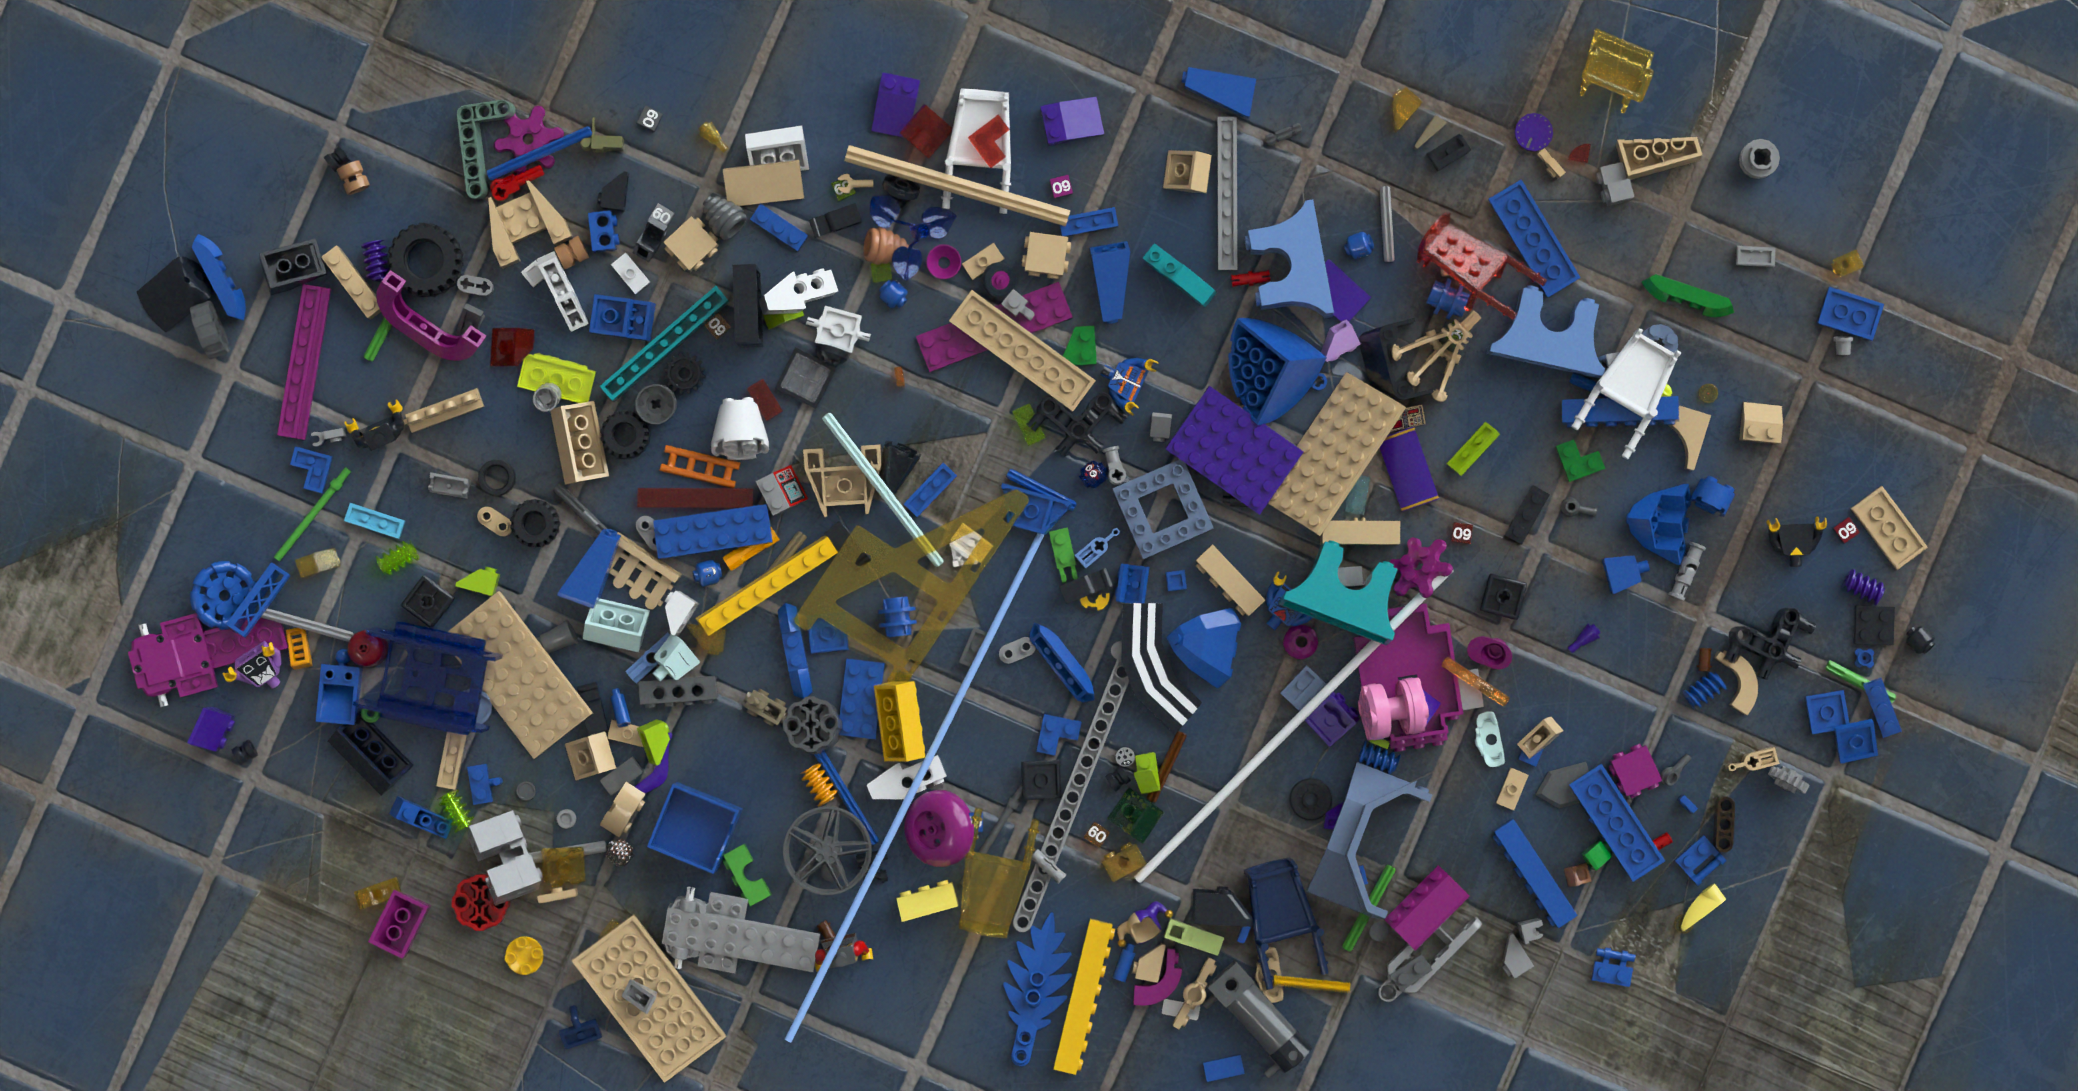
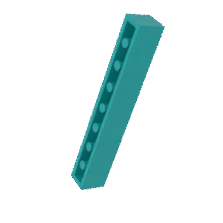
(664, 344)

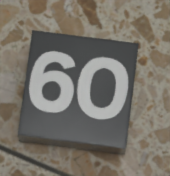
(650, 118)

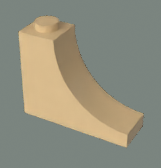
(1691, 430)

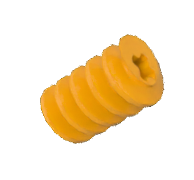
(819, 784)

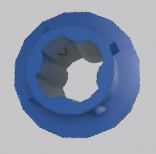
(1448, 299)
(897, 616)

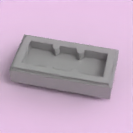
(1755, 256)

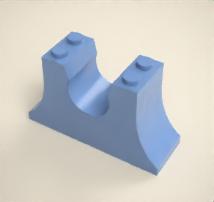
(1301, 245)
(1533, 343)

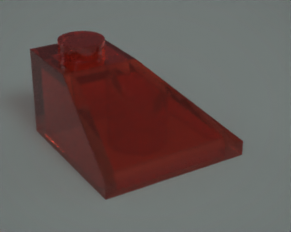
(510, 346)

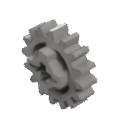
(1788, 779)

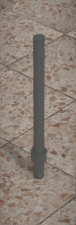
(1012, 804)

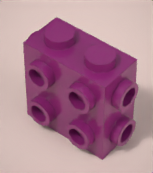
(1634, 771)

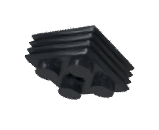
(1514, 590)
(415, 601)

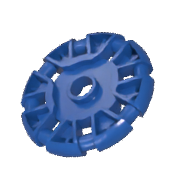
(214, 587)

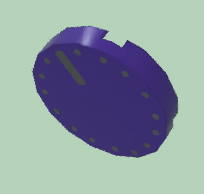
(1533, 132)

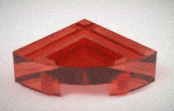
(1580, 153)

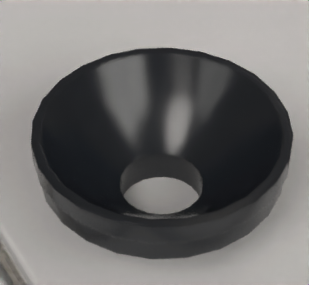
(831, 355)

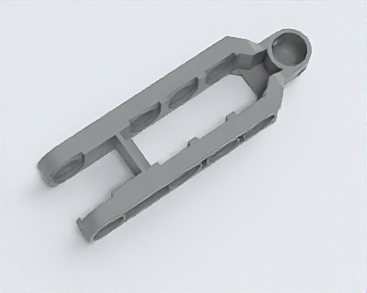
(1389, 991)

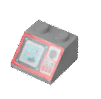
(782, 490)

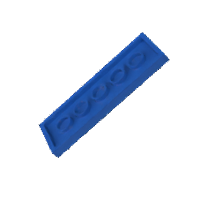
(1534, 237)
(712, 531)
(1617, 822)

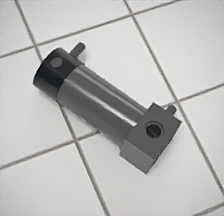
(1259, 1017)

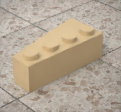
(1656, 155)

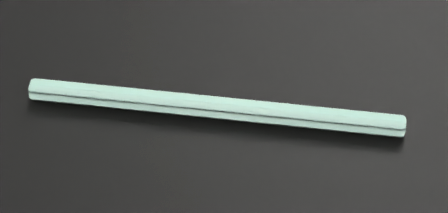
(878, 483)

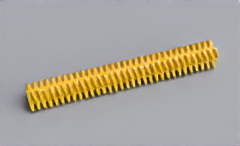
(1311, 983)

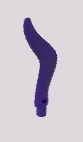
(659, 774)

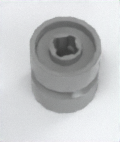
(547, 397)

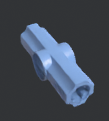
(642, 665)

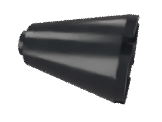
(897, 464)

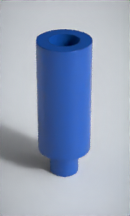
(620, 708)
(1124, 963)

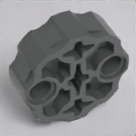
(209, 330)
(804, 734)

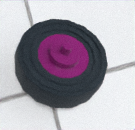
(998, 279)

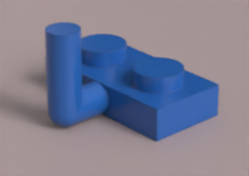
(481, 784)

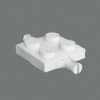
(838, 328)

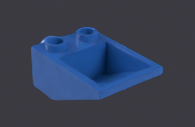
(337, 692)

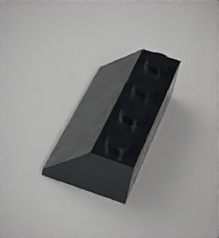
(370, 754)

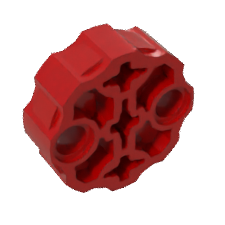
(463, 913)

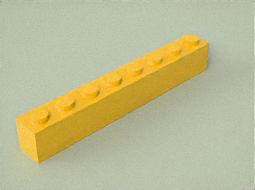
(766, 585)
(1083, 996)

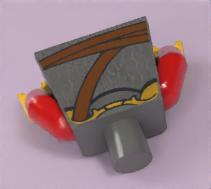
(846, 954)

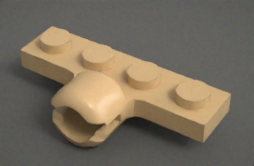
(1194, 993)

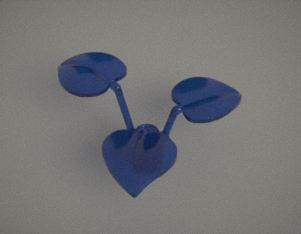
(936, 225)

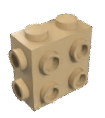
(691, 244)
(1046, 255)

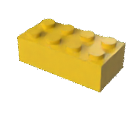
(899, 721)

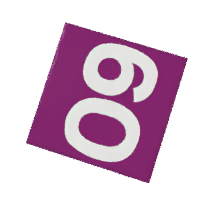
(1061, 186)

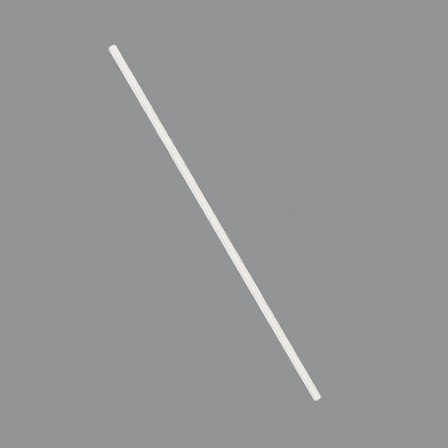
(1277, 739)

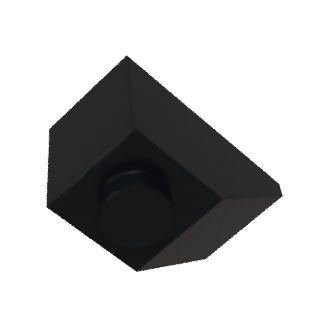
(615, 193)

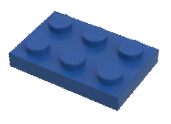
(1850, 313)

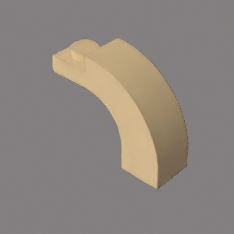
(1747, 683)

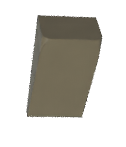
(1432, 128)

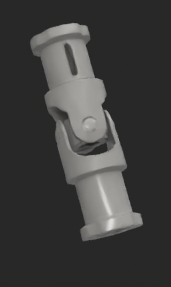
(1686, 574)

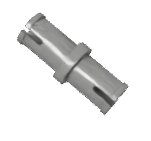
(1048, 866)

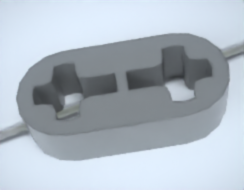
(474, 290)

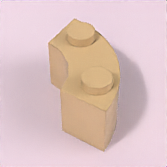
(624, 806)

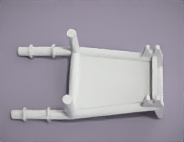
(972, 112)
(1635, 382)

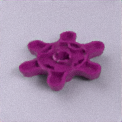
(532, 125)
(1431, 567)

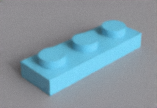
(374, 520)

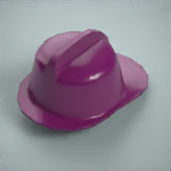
(1490, 652)

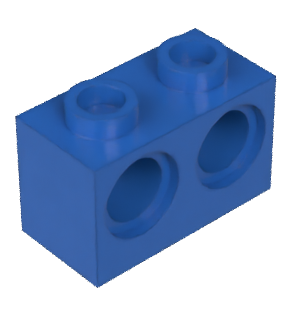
(598, 232)

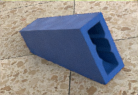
(1222, 89)

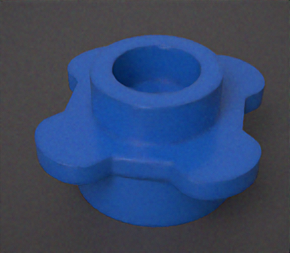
(1859, 658)

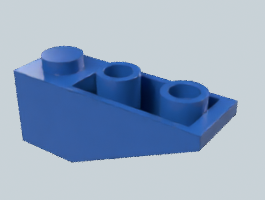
(420, 817)

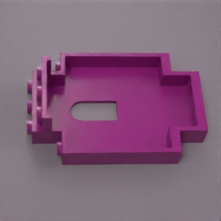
(1413, 651)

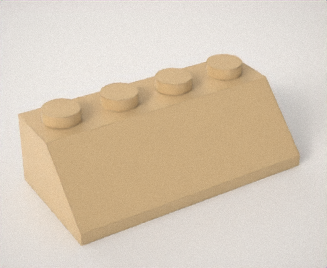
(579, 442)

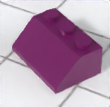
(399, 923)

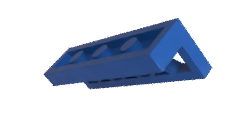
(254, 597)

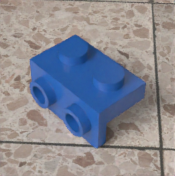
(1132, 584)

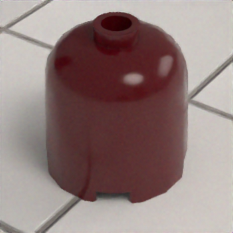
(375, 653)

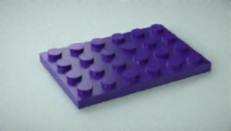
(1234, 450)

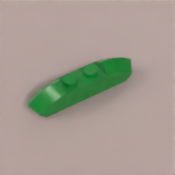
(1712, 304)

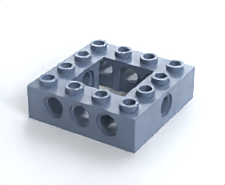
(1127, 498)

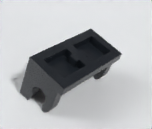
(1448, 152)

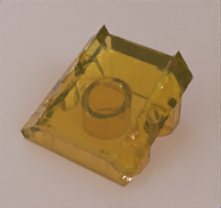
(563, 865)

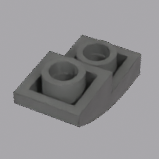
(624, 773)

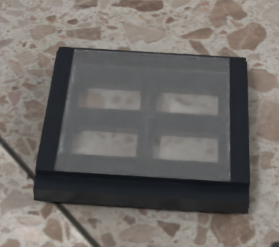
(805, 378)

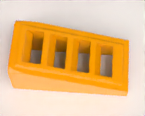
(292, 649)

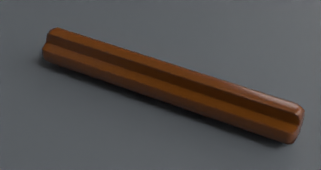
(1168, 763)

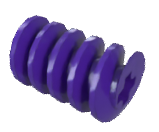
(375, 259)
(1863, 586)

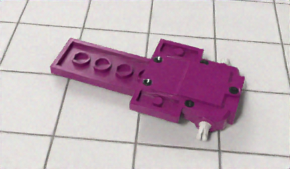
(187, 655)

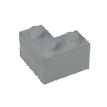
(1614, 184)

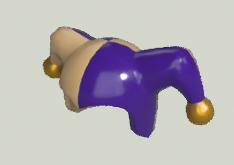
(1143, 924)

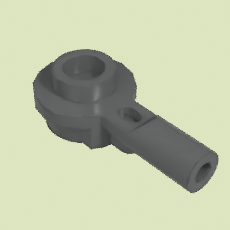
(1671, 774)

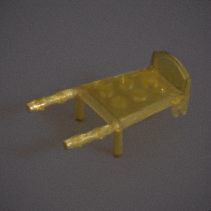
(993, 886)

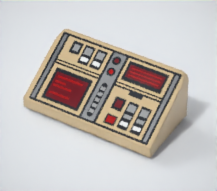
(1410, 417)

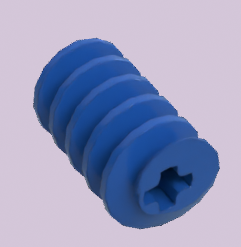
(1704, 689)
(1378, 758)

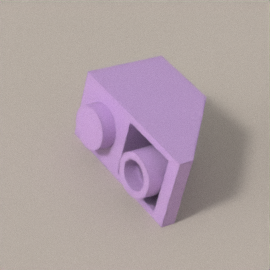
(1339, 340)

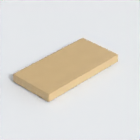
(764, 183)
(1889, 528)

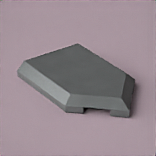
(1556, 787)

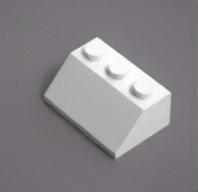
(777, 146)
(679, 611)

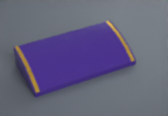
(1408, 469)

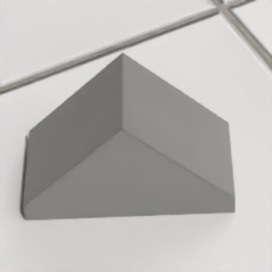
(639, 995)

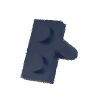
(580, 1032)

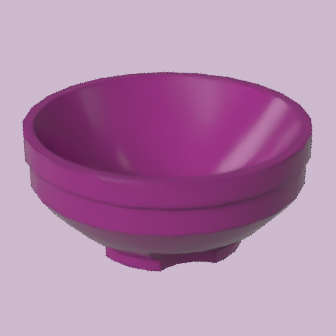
(939, 252)
(1290, 642)

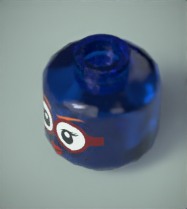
(1093, 474)

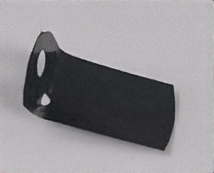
(169, 297)

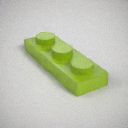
(1473, 448)

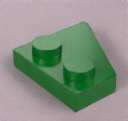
(1081, 346)

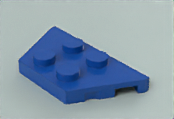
(1040, 512)

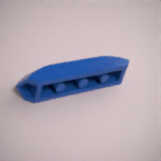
(208, 254)
(794, 651)
(1062, 662)

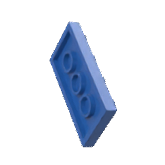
(858, 698)

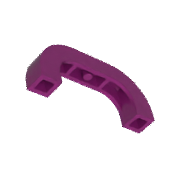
(421, 330)

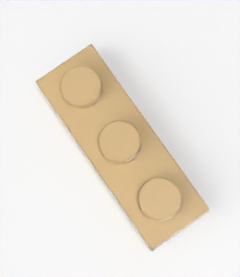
(451, 760)

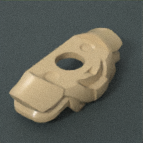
(1275, 994)

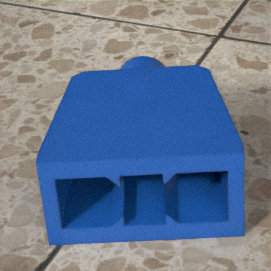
(1623, 572)

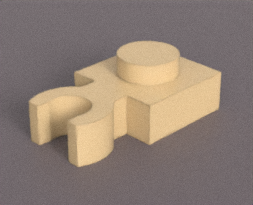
(1554, 168)

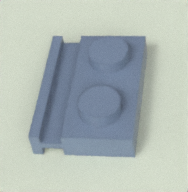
(1303, 688)

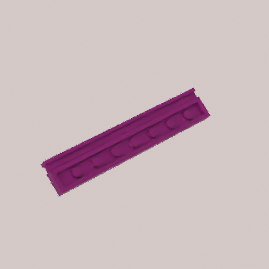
(304, 362)

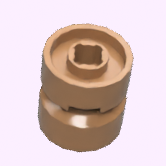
(351, 171)
(571, 252)

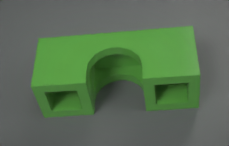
(752, 890)

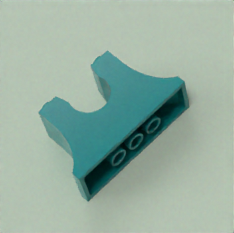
(1331, 602)

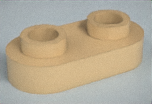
(494, 521)

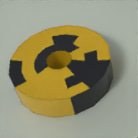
(1099, 603)

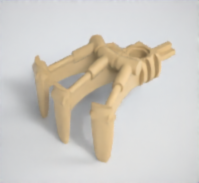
(1440, 350)

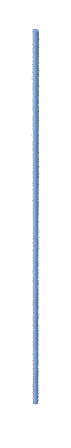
(915, 785)

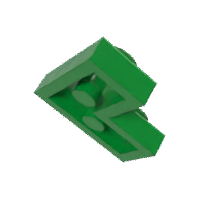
(1576, 466)

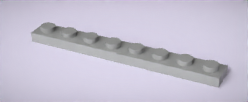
(1227, 192)

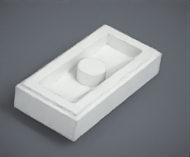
(630, 273)

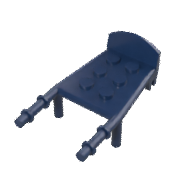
(1280, 910)

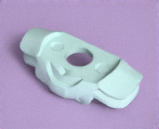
(1494, 753)

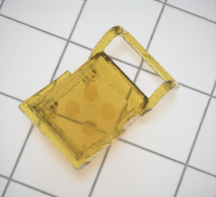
(1617, 67)

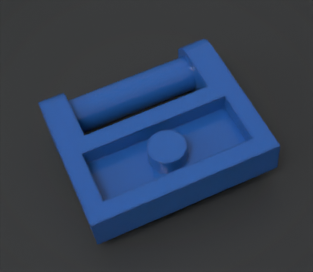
(1695, 855)

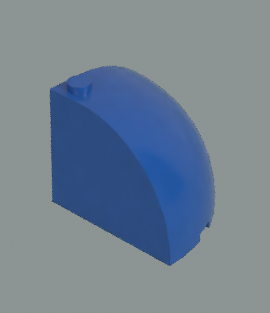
(1270, 368)

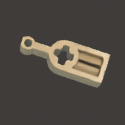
(1757, 755)

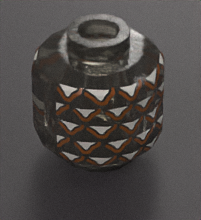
(619, 852)

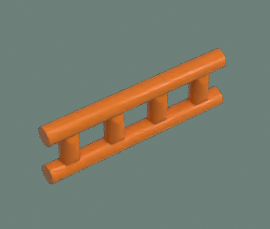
(692, 457)

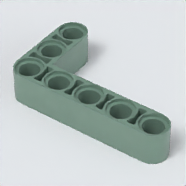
(476, 141)

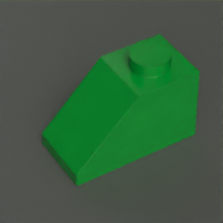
(1597, 854)

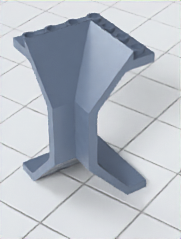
(1338, 872)

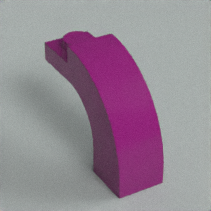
(1166, 985)

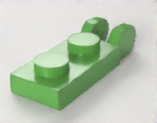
(1063, 552)

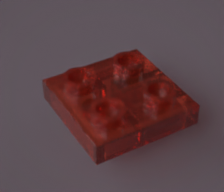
(926, 131)

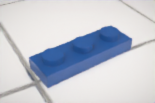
(1090, 222)
(779, 227)
(930, 489)
(1882, 707)

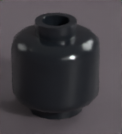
(1920, 639)

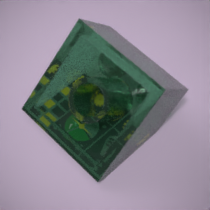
(1135, 815)

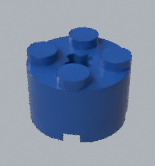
(1713, 496)

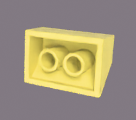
(927, 900)

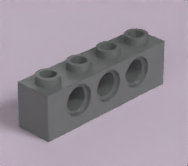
(708, 684)

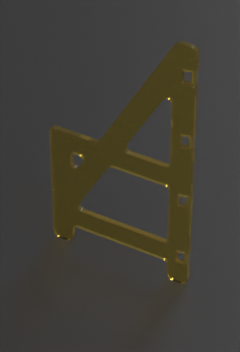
(845, 577)

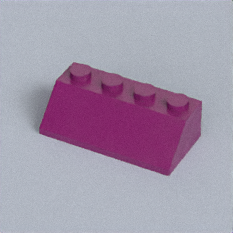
(1426, 907)

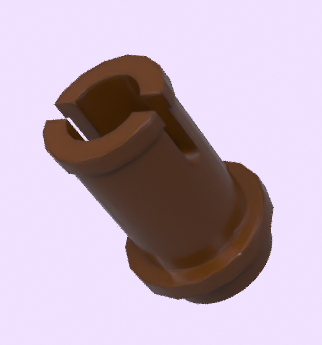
(1704, 659)
(826, 930)

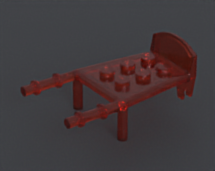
(1469, 261)

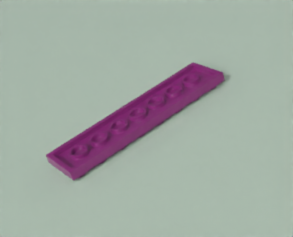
(950, 344)

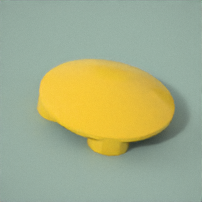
(524, 955)

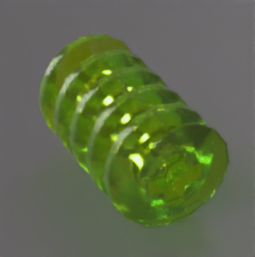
(397, 558)
(456, 810)

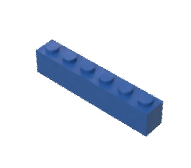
(1610, 412)
(1535, 873)

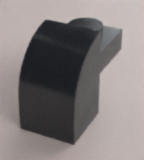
(650, 239)

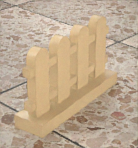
(444, 410)
(648, 572)

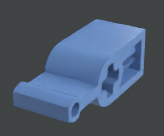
(1090, 547)

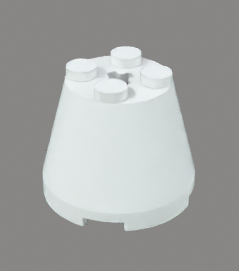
(739, 430)

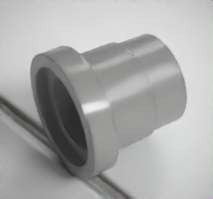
(1843, 345)

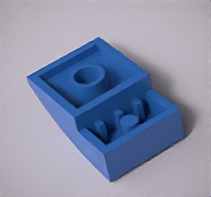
(622, 317)

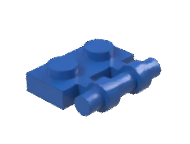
(1613, 973)

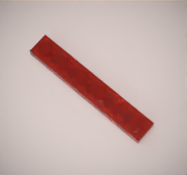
(694, 497)

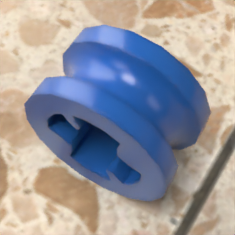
(1321, 386)

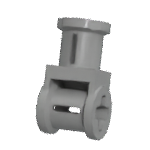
(1114, 464)

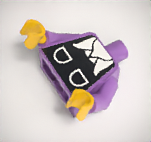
(257, 666)

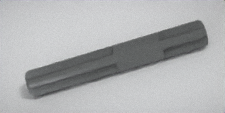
(579, 509)

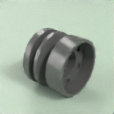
(645, 406)

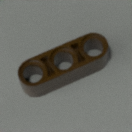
(1719, 815)

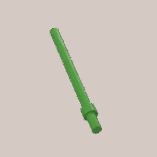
(335, 484)

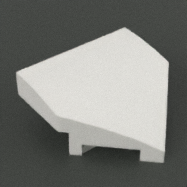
(963, 547)

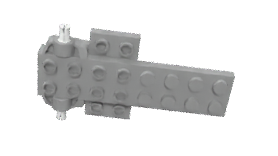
(722, 935)

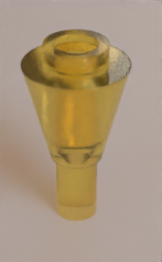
(710, 133)

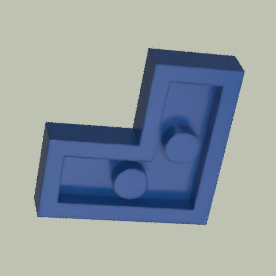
(317, 466)
(1052, 729)

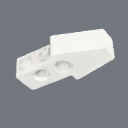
(562, 291)
(784, 300)
(890, 784)

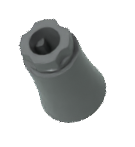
(558, 637)

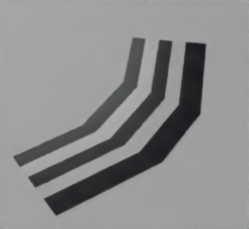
(1150, 667)

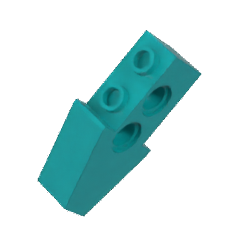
(1179, 275)

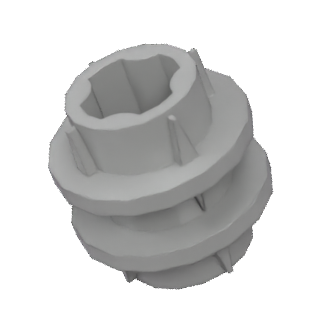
(1747, 156)

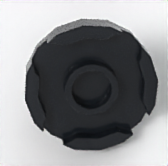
(901, 189)

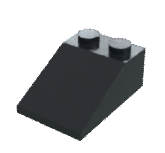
(292, 266)

